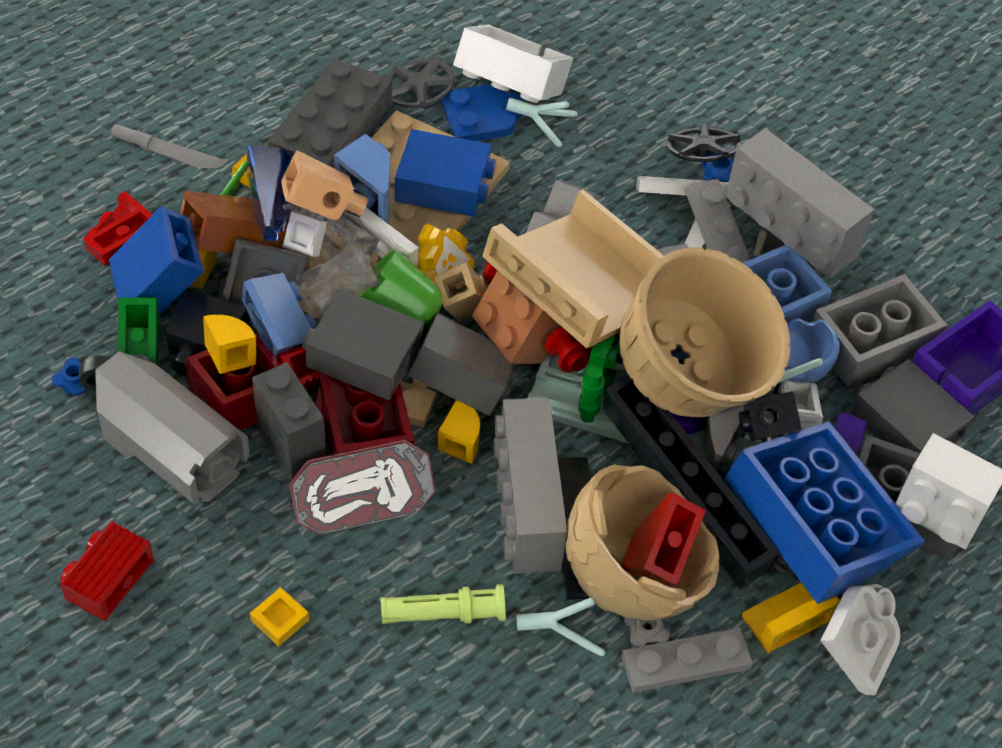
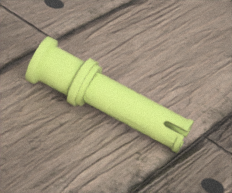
(465, 605)

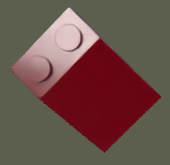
(360, 418)

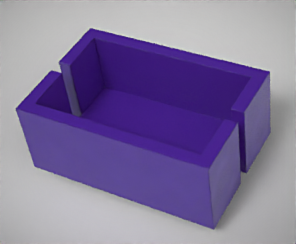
(967, 358)

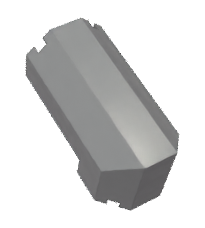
(167, 427)

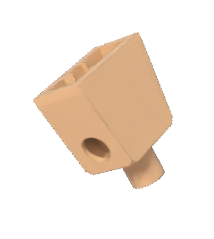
(308, 184)

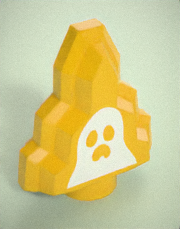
(441, 250)

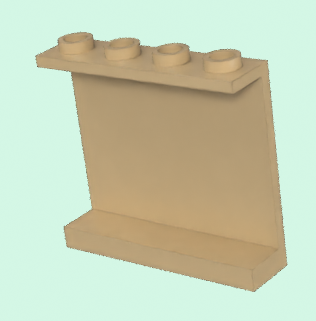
(576, 267)

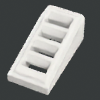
(806, 400)

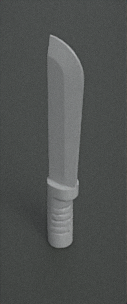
(166, 148)

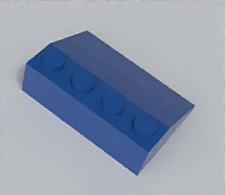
(822, 509)

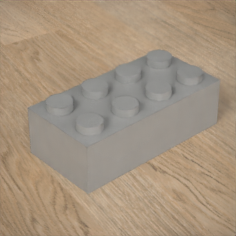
(798, 202)
(529, 486)

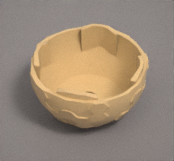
(601, 531)

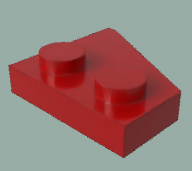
(116, 228)

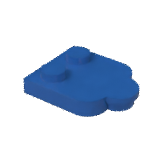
(480, 112)

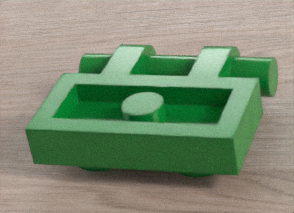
(597, 377)

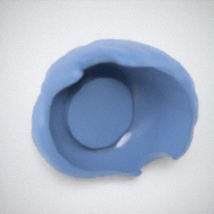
(811, 342)

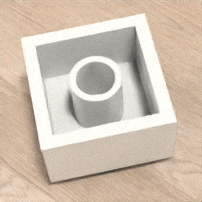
(949, 491)

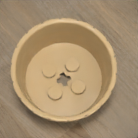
(719, 318)

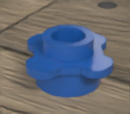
(718, 169)
(66, 381)

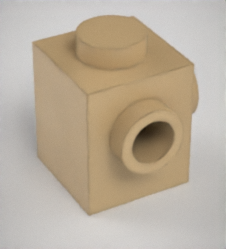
(461, 290)

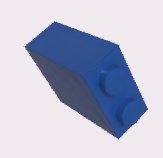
(444, 173)
(158, 259)

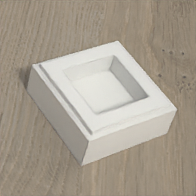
(304, 234)

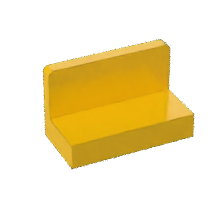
(788, 616)

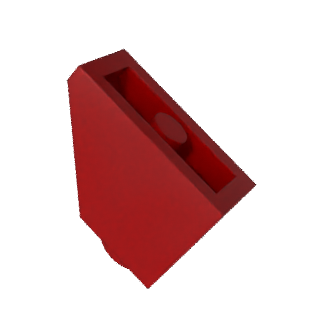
(664, 540)

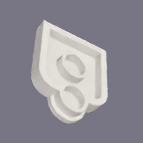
(864, 635)

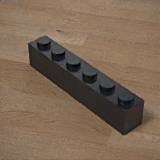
(668, 449)

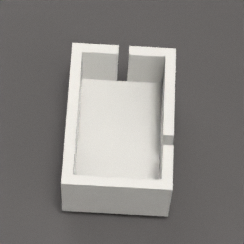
(512, 63)

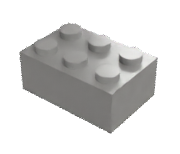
(880, 328)

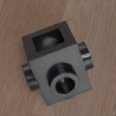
(783, 412)

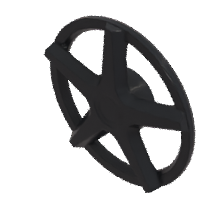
(703, 144)

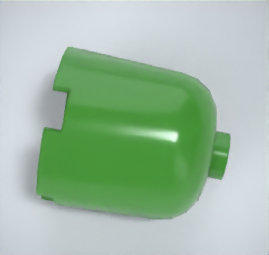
(405, 289)

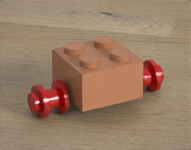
(523, 329)

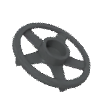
(421, 83)

